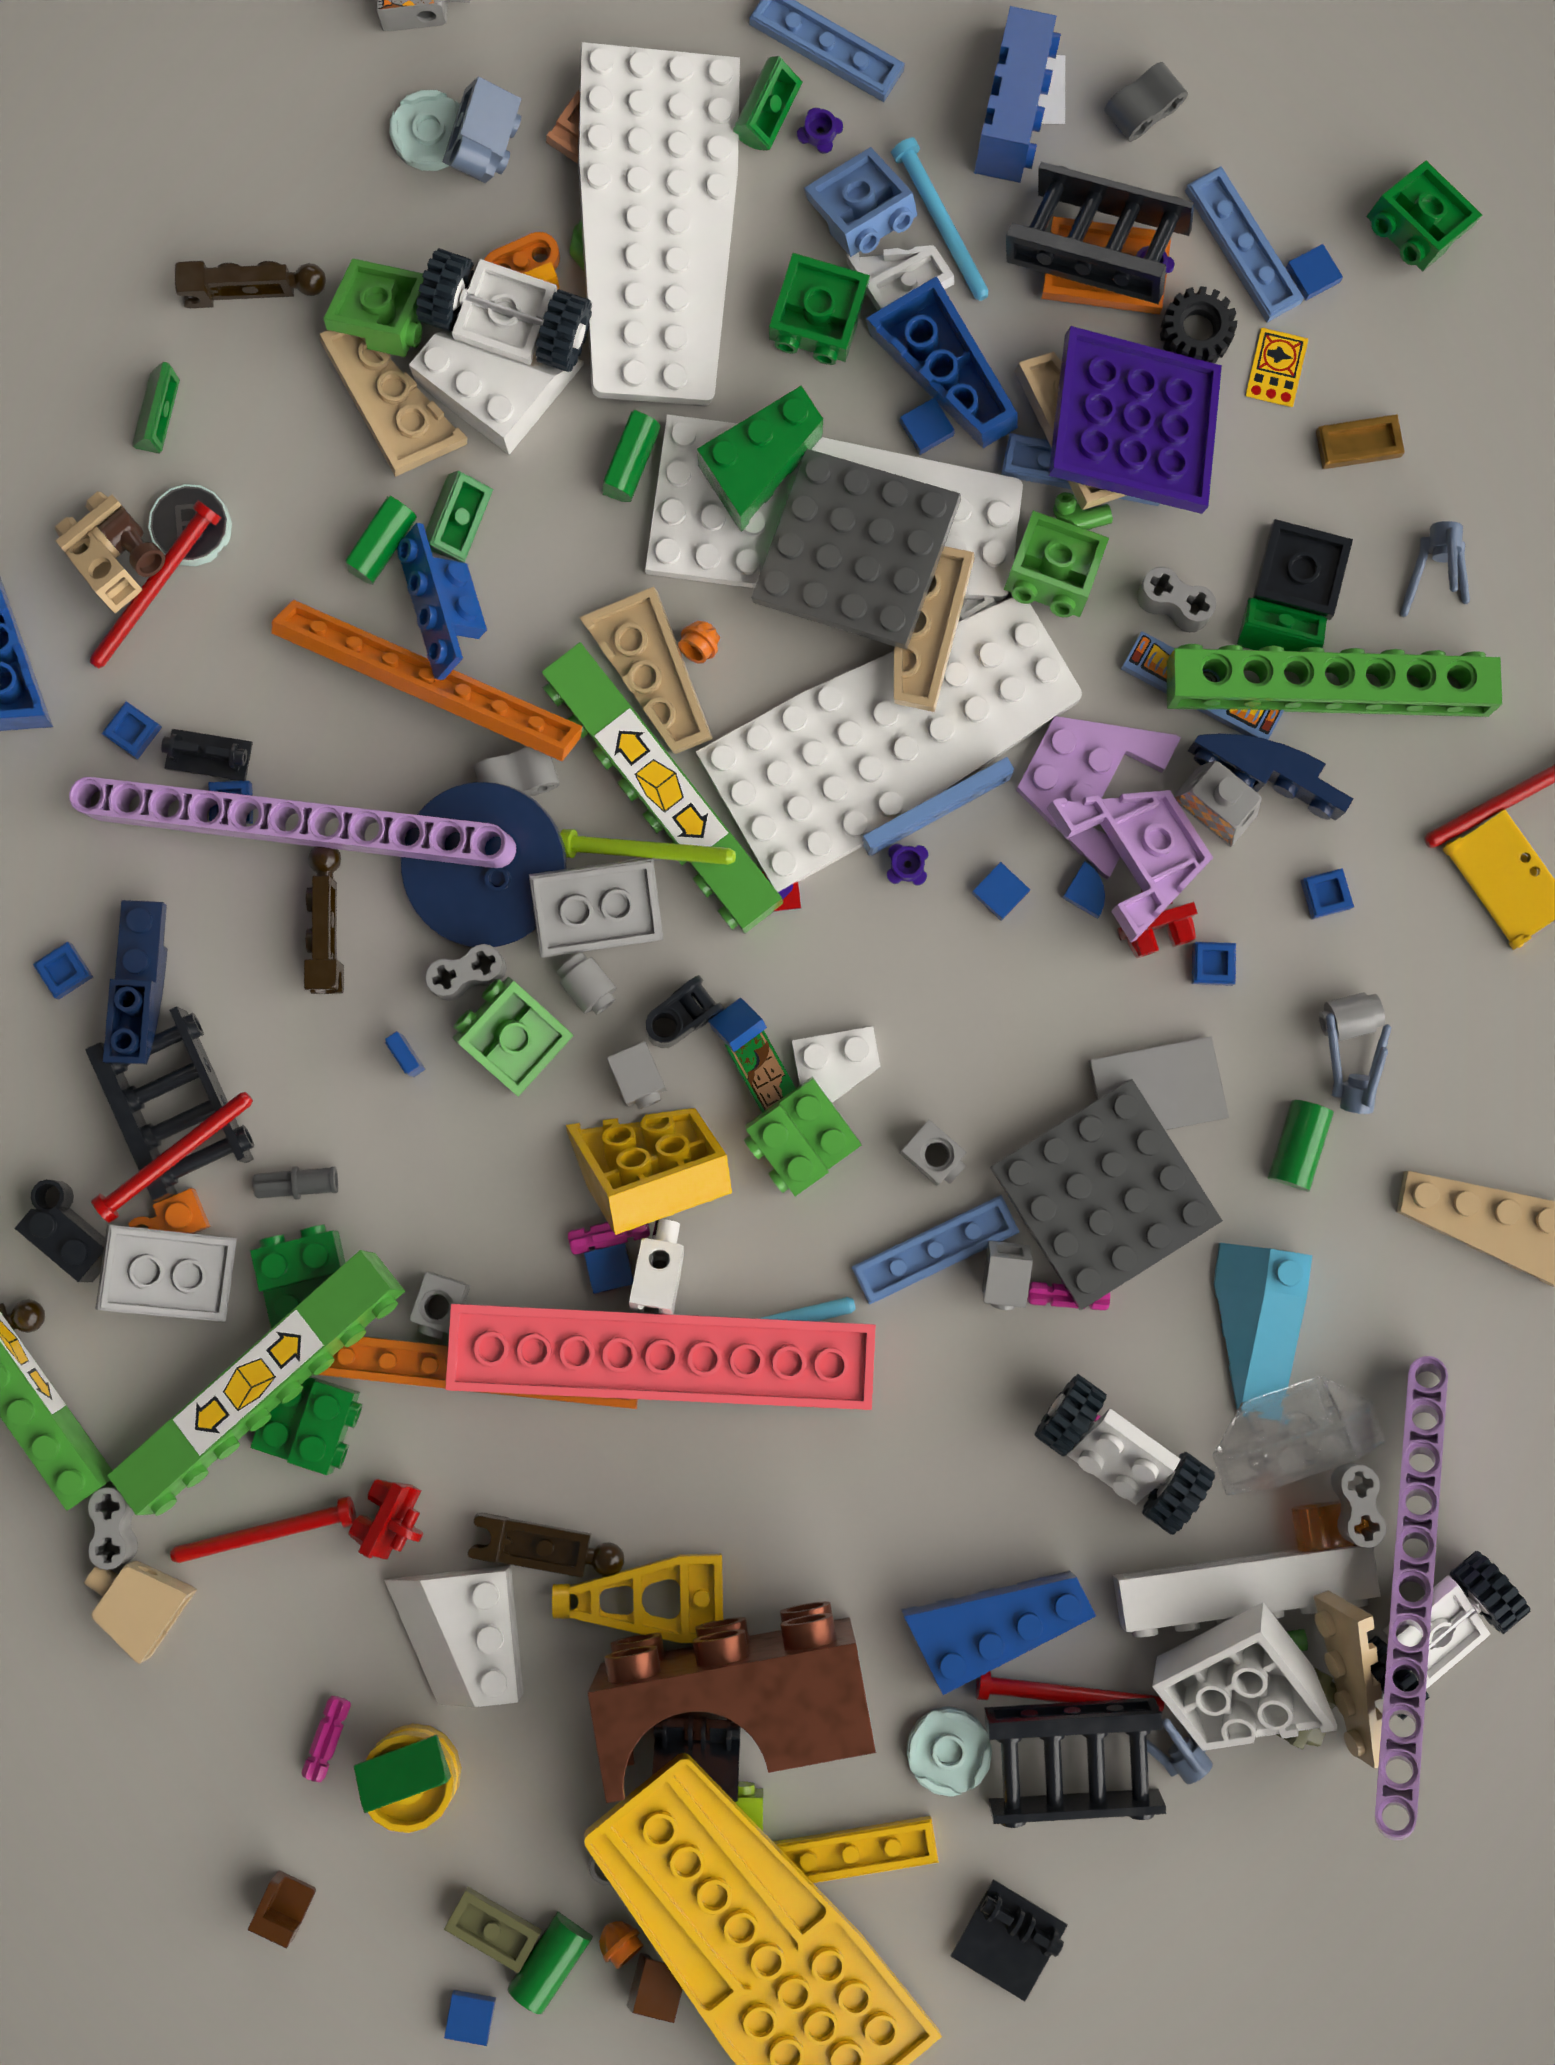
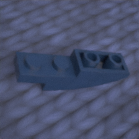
(1263, 760)
(138, 983)

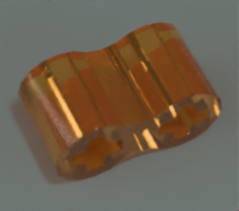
(1317, 1527)

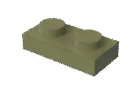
(492, 1929)

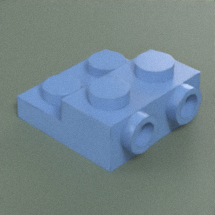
(862, 202)

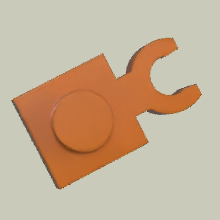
(176, 1214)

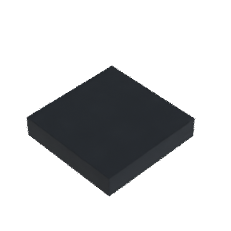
(1302, 568)

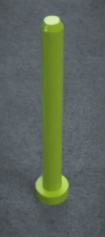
(644, 849)

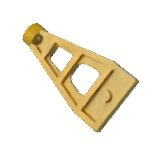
(700, 1597)

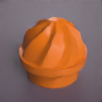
(699, 641)
(619, 1943)

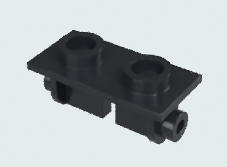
(207, 754)

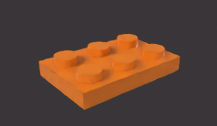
(1070, 291)

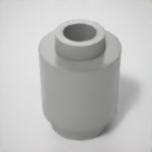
(587, 984)
(1354, 1015)

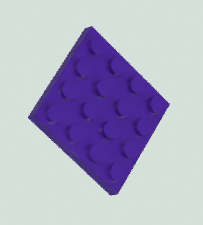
(1135, 420)

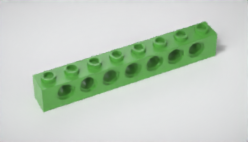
(1476, 673)

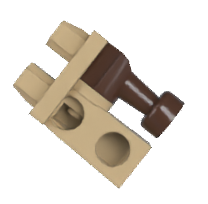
(97, 543)

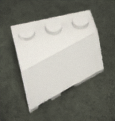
(487, 389)
(463, 1633)
(1242, 1683)

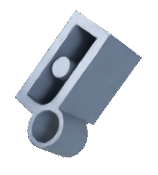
(482, 130)

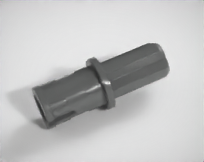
(295, 1182)

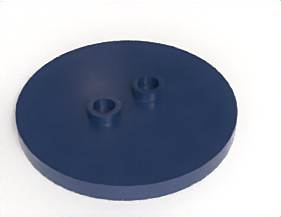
(481, 902)

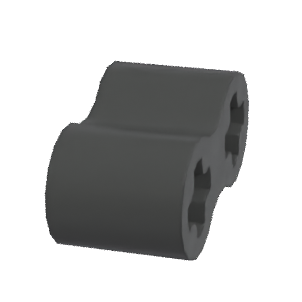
(1146, 101)

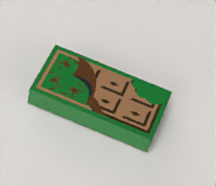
(762, 1071)

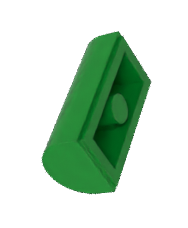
(767, 104)
(630, 457)
(380, 540)
(1301, 1144)
(549, 1964)

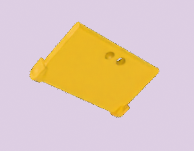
(1506, 878)

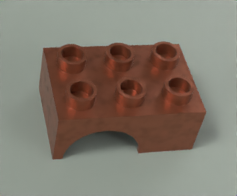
(786, 1688)

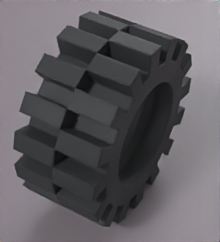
(1208, 307)

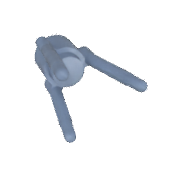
(1446, 546)
(1360, 1090)
(1186, 1756)

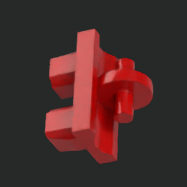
(1178, 925)
(392, 1523)

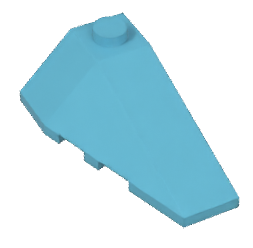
(1261, 1314)

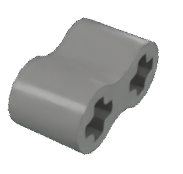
(1176, 599)
(523, 770)
(465, 972)
(1358, 1504)
(109, 1527)

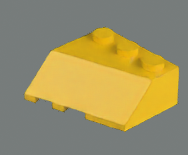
(650, 1166)

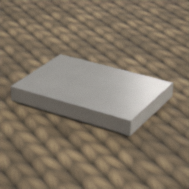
(596, 907)
(1175, 1079)
(166, 1273)

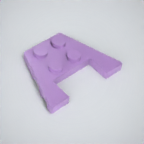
(1078, 762)
(1152, 841)

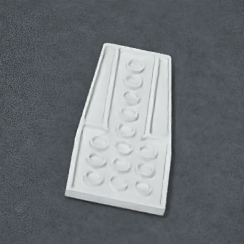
(656, 217)
(700, 541)
(851, 759)

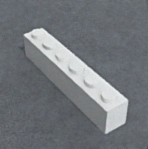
(1229, 1587)

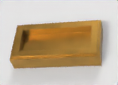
(1360, 441)

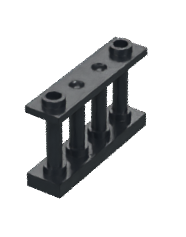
(1093, 264)
(145, 1138)
(1052, 1724)

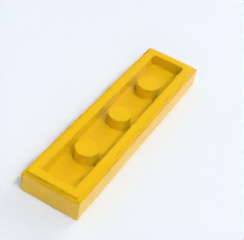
(863, 1849)

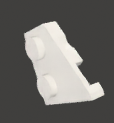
(900, 272)
(837, 1059)

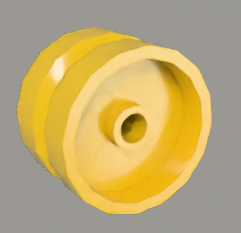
(428, 1806)

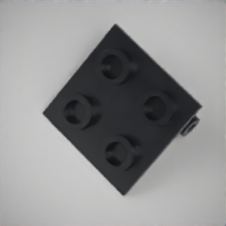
(708, 1741)
(1009, 1940)

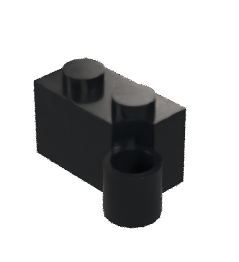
(63, 1233)

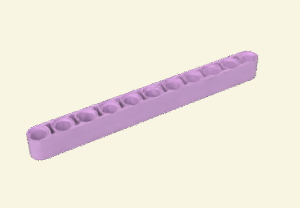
(273, 814)
(1404, 1612)

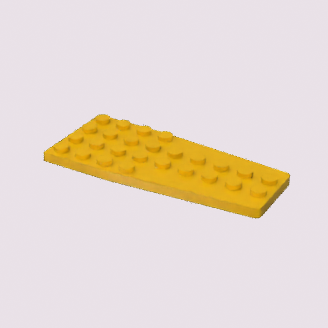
(750, 1932)

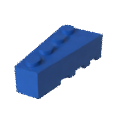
(1015, 94)
(940, 354)
(20, 694)
(989, 1628)

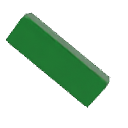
(156, 409)
(457, 516)
(1281, 626)
(401, 1773)

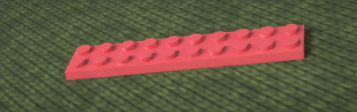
(660, 1356)

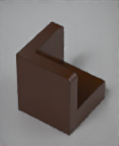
(282, 1909)
(654, 1990)

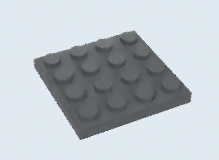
(856, 548)
(1106, 1194)

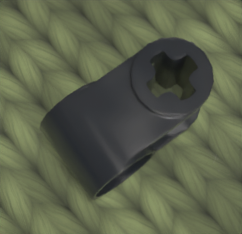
(683, 1012)

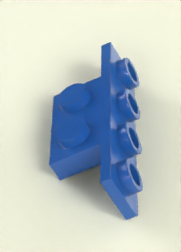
(441, 599)

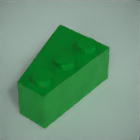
(759, 453)

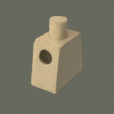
(138, 1606)

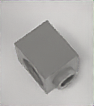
(637, 1076)
(915, 1154)
(1007, 1275)
(432, 1285)

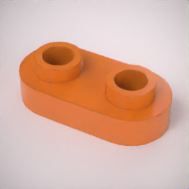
(520, 253)

